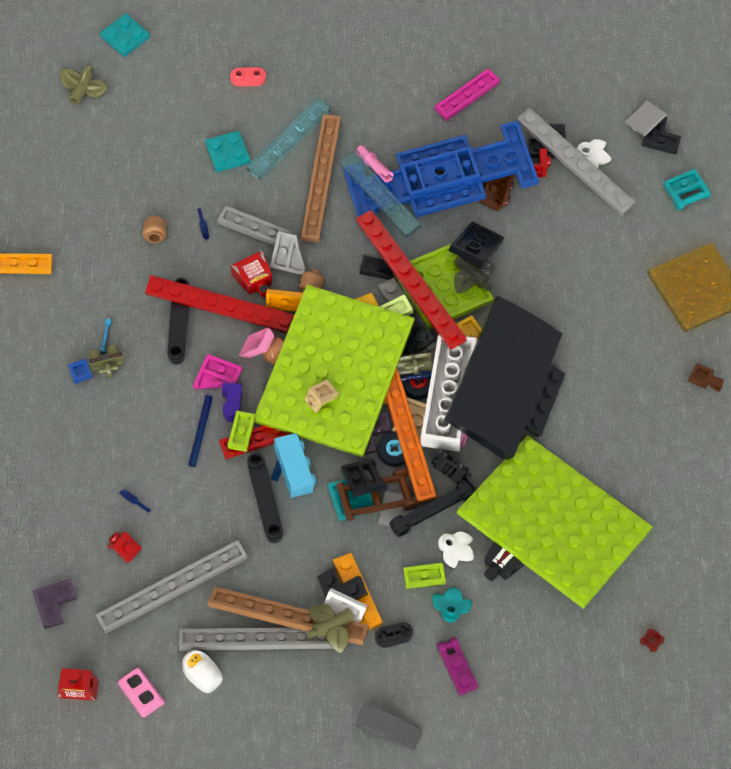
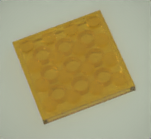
(695, 286)

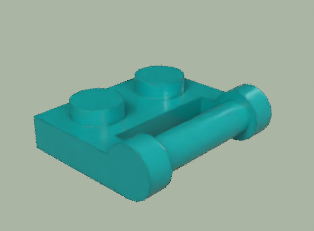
(683, 184)

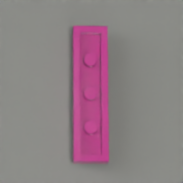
(467, 94)

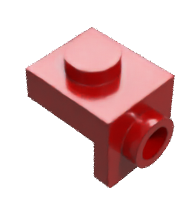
(543, 163)
(124, 546)

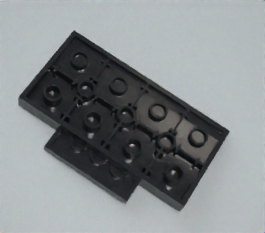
(507, 380)

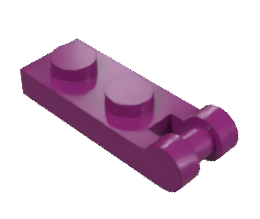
(457, 666)

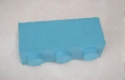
(294, 465)

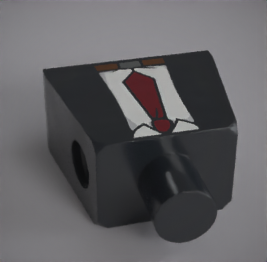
(501, 563)

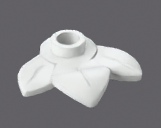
(595, 152)
(458, 550)

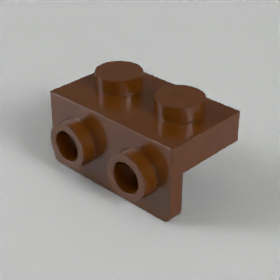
(497, 192)

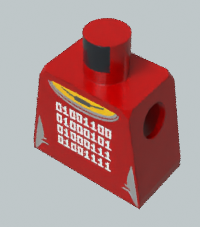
(253, 274)
(76, 684)

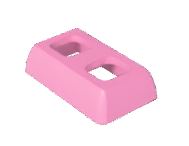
(262, 337)
(134, 693)

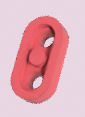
(247, 76)

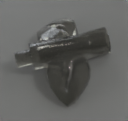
(471, 274)

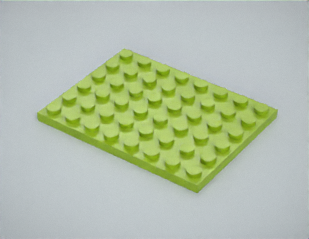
(350, 347)
(555, 521)

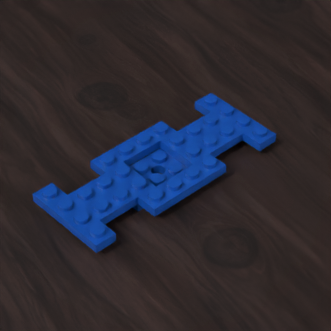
(461, 166)

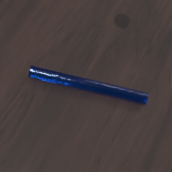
(200, 431)

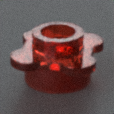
(652, 634)

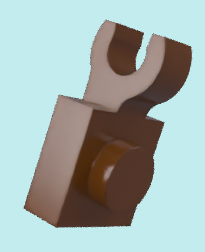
(704, 376)

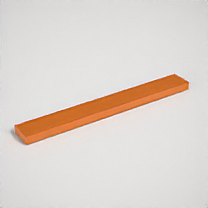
(409, 441)

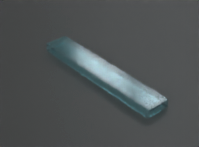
(288, 138)
(380, 194)

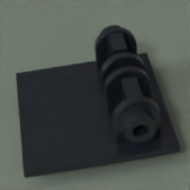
(444, 459)

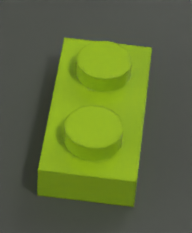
(241, 431)
(424, 575)

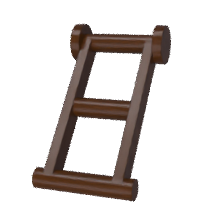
(398, 476)

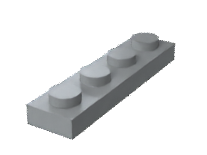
(249, 225)

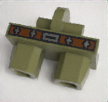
(106, 363)
(415, 363)

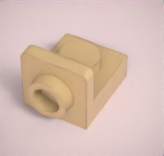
(320, 395)

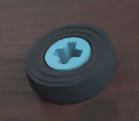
(384, 452)

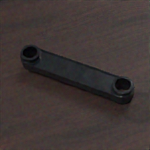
(178, 329)
(265, 497)
(402, 525)

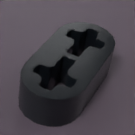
(393, 630)

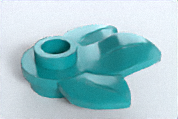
(453, 602)

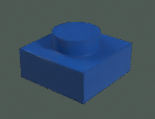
(80, 371)

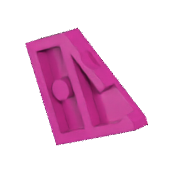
(216, 372)

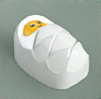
(201, 671)

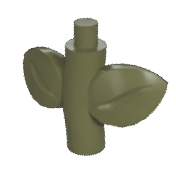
(82, 84)
(330, 625)

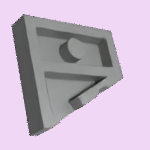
(287, 253)

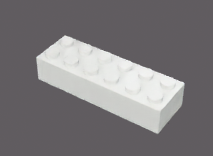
(445, 378)

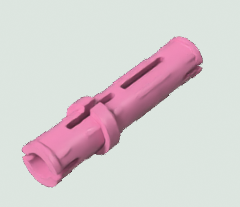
(371, 160)

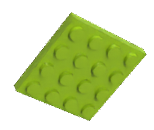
(439, 274)

